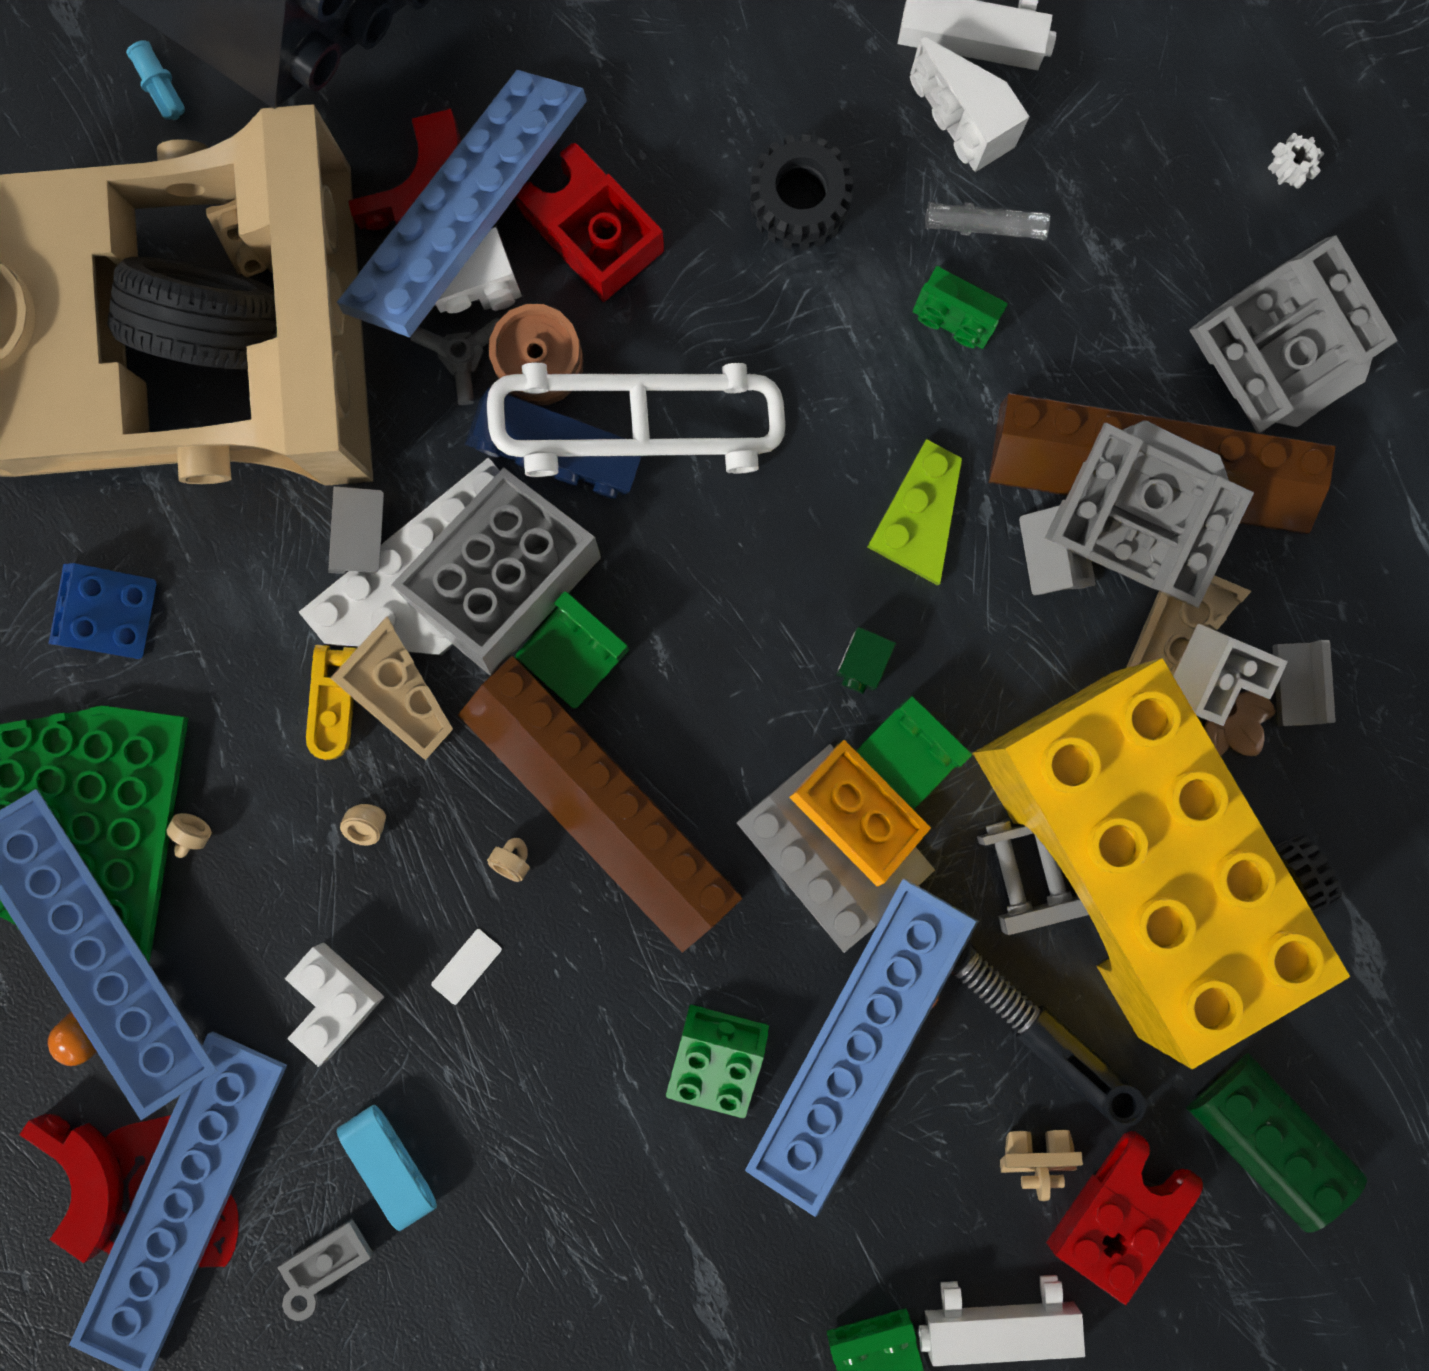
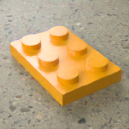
(860, 813)

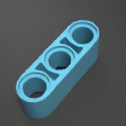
(386, 1167)

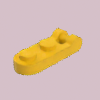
(329, 706)

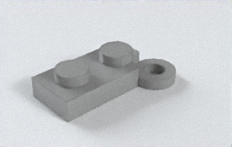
(322, 1265)

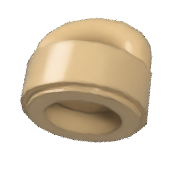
(363, 824)
(188, 833)
(507, 863)

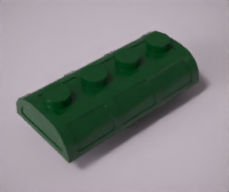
(1279, 1145)

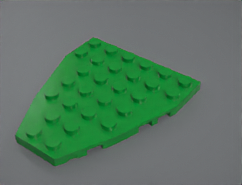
(113, 792)

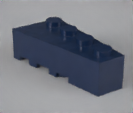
(530, 422)

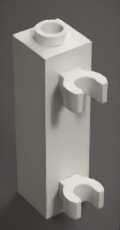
(981, 30)
(1003, 1332)

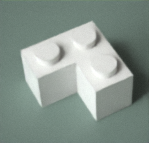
(483, 277)
(1218, 668)
(339, 998)

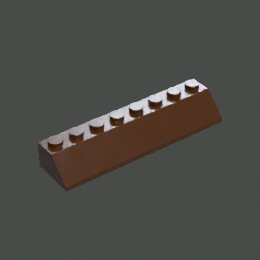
(1046, 442)
(599, 804)

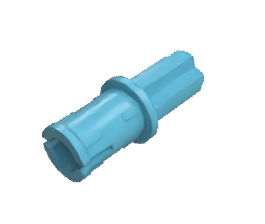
(156, 80)

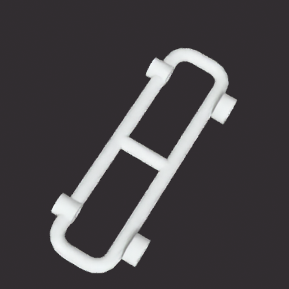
(543, 455)

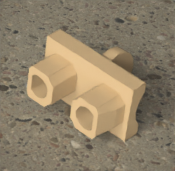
(225, 224)
(1059, 1157)

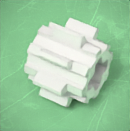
(1304, 151)

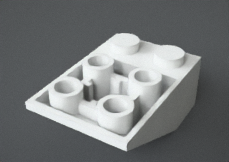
(969, 103)

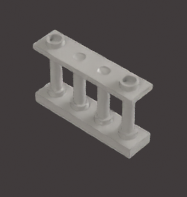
(1021, 914)

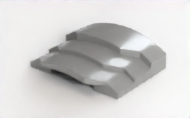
(1296, 337)
(1152, 510)

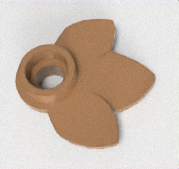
(1243, 725)

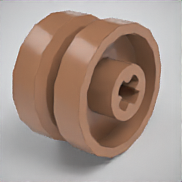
(533, 330)

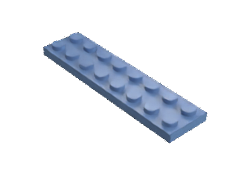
(462, 203)
(95, 960)
(861, 1046)
(177, 1208)

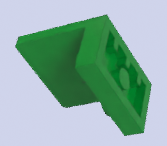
(958, 308)
(572, 651)
(913, 752)
(718, 1061)
(876, 1344)

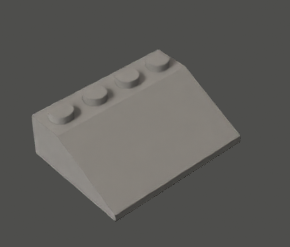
(498, 570)
(817, 869)

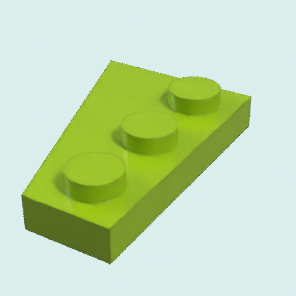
(921, 514)

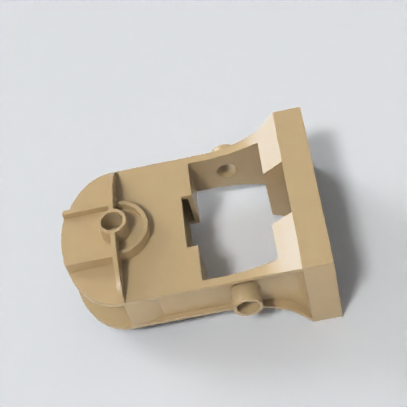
(67, 377)

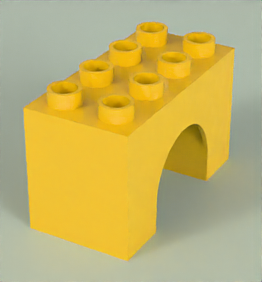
(1166, 861)

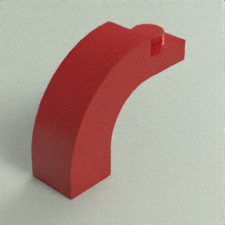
(436, 139)
(93, 1179)

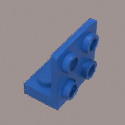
(102, 611)

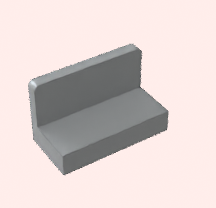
(355, 530)
(1048, 564)
(1306, 684)

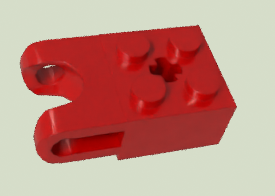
(586, 212)
(1123, 1208)

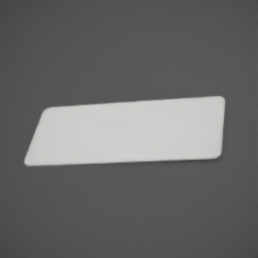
(466, 966)

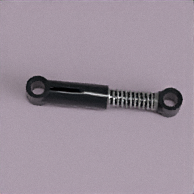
(1051, 1040)

